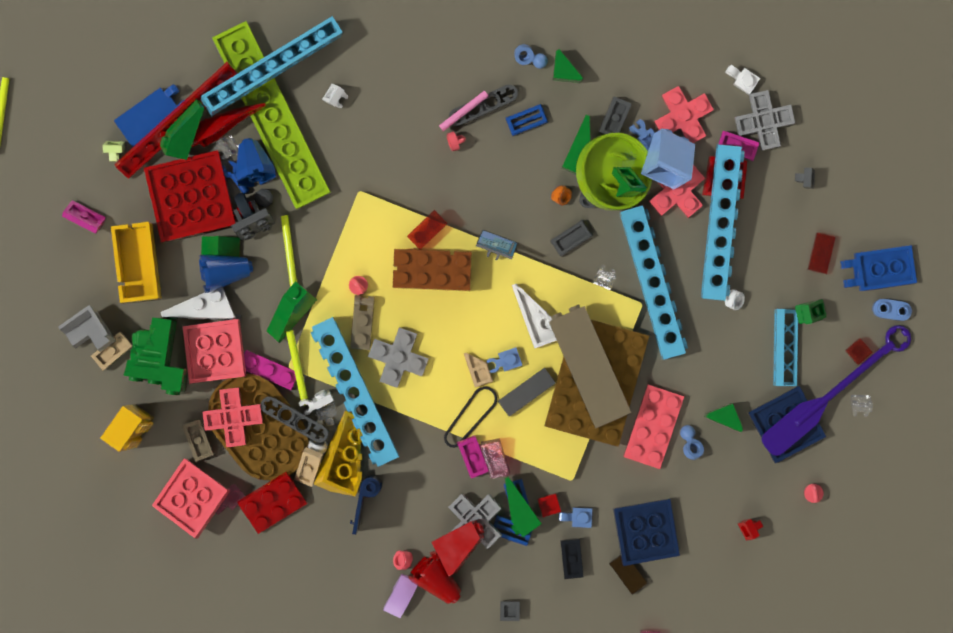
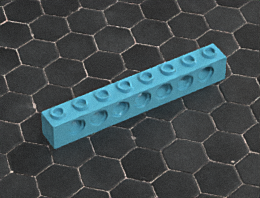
(271, 66)
(641, 215)
(720, 291)
(330, 327)

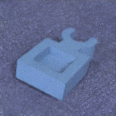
(644, 136)
(508, 360)

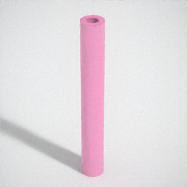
(463, 111)

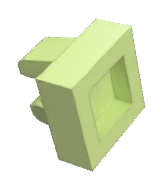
(113, 149)

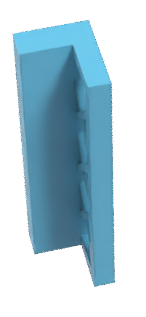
(779, 326)

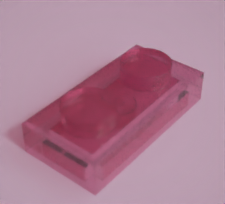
(495, 458)

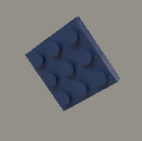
(772, 411)
(646, 532)

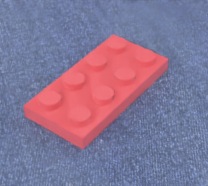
(653, 426)

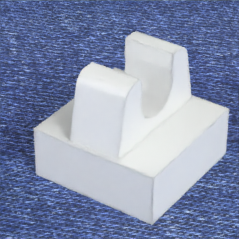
(333, 95)

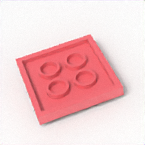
(214, 351)
(190, 498)

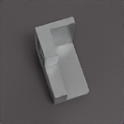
(87, 325)

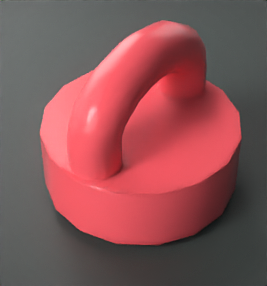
(454, 140)
(358, 285)
(813, 493)
(402, 560)

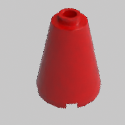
(433, 578)

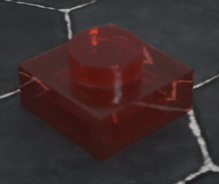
(858, 351)

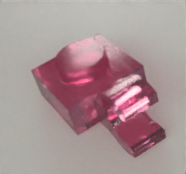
(231, 500)

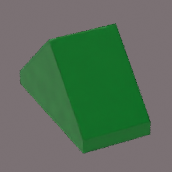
(564, 70)
(220, 246)
(726, 416)

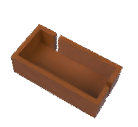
(432, 270)

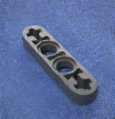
(484, 108)
(293, 422)

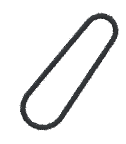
(464, 408)

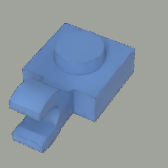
(580, 517)

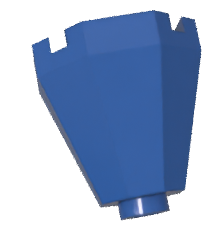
(253, 164)

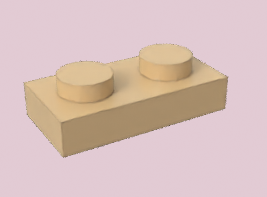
(113, 352)
(308, 466)

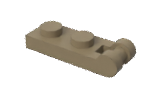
(362, 323)

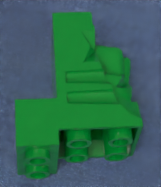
(152, 357)

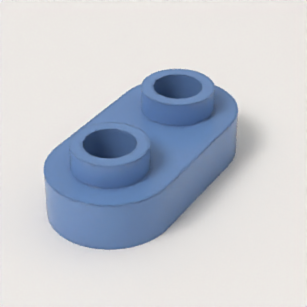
(892, 309)

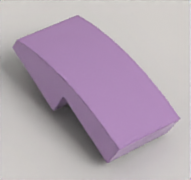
(400, 596)

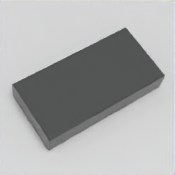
(571, 238)

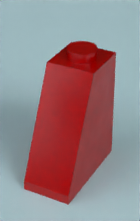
(458, 545)

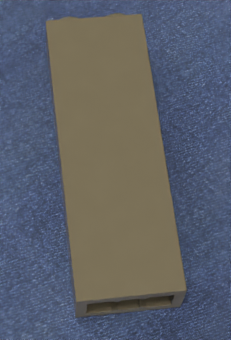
(589, 366)

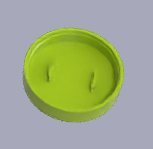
(596, 167)

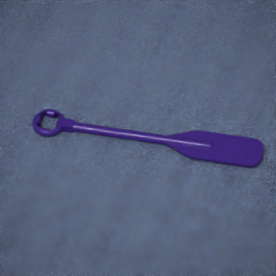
(807, 414)

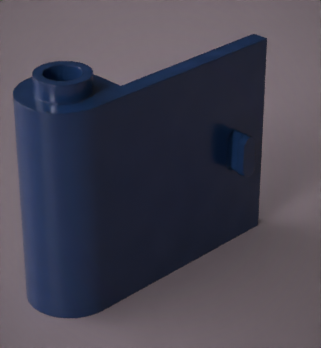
(369, 488)

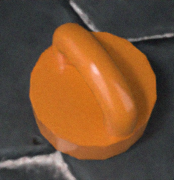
(561, 195)

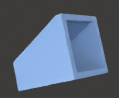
(669, 159)

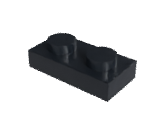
(571, 558)

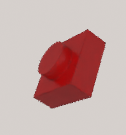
(549, 505)

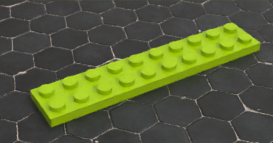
(274, 121)

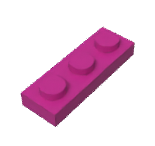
(269, 370)

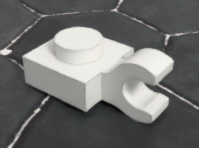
(744, 80)
(321, 399)

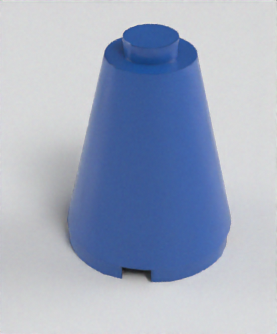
(223, 270)

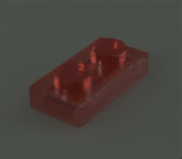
(427, 230)
(821, 253)

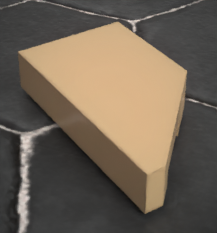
(478, 370)

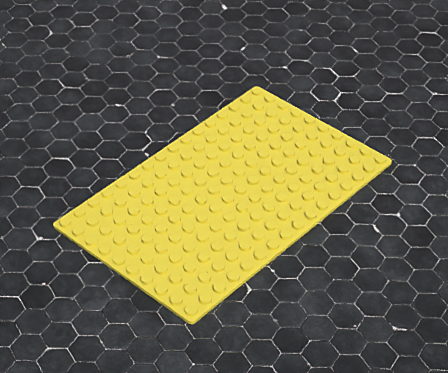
(452, 324)

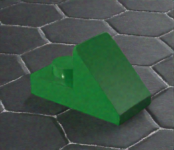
(629, 182)
(810, 312)

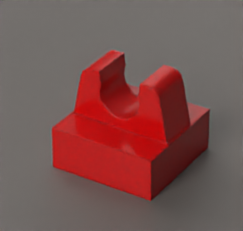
(749, 528)

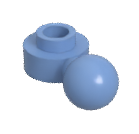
(539, 60)
(687, 433)

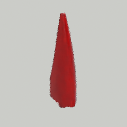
(217, 126)

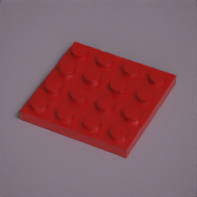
(189, 196)

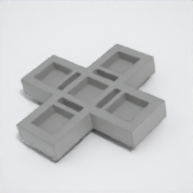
(764, 120)
(398, 357)
(482, 513)

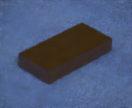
(628, 574)

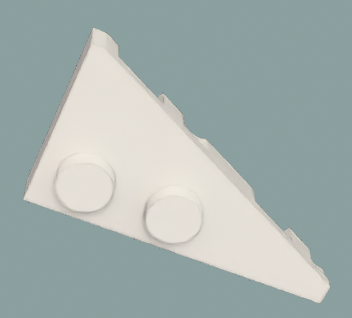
(206, 305)
(535, 318)

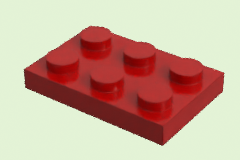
(272, 502)

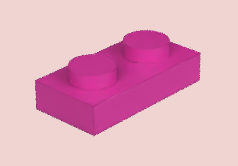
(748, 146)
(83, 216)
(472, 456)

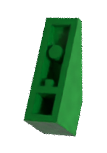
(182, 132)
(580, 141)
(290, 310)
(522, 515)

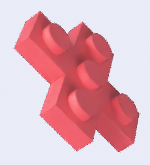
(684, 114)
(680, 196)
(232, 417)

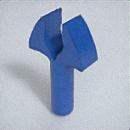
(229, 175)

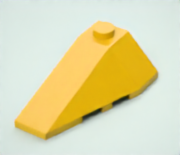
(342, 461)

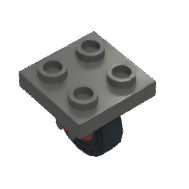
(252, 221)

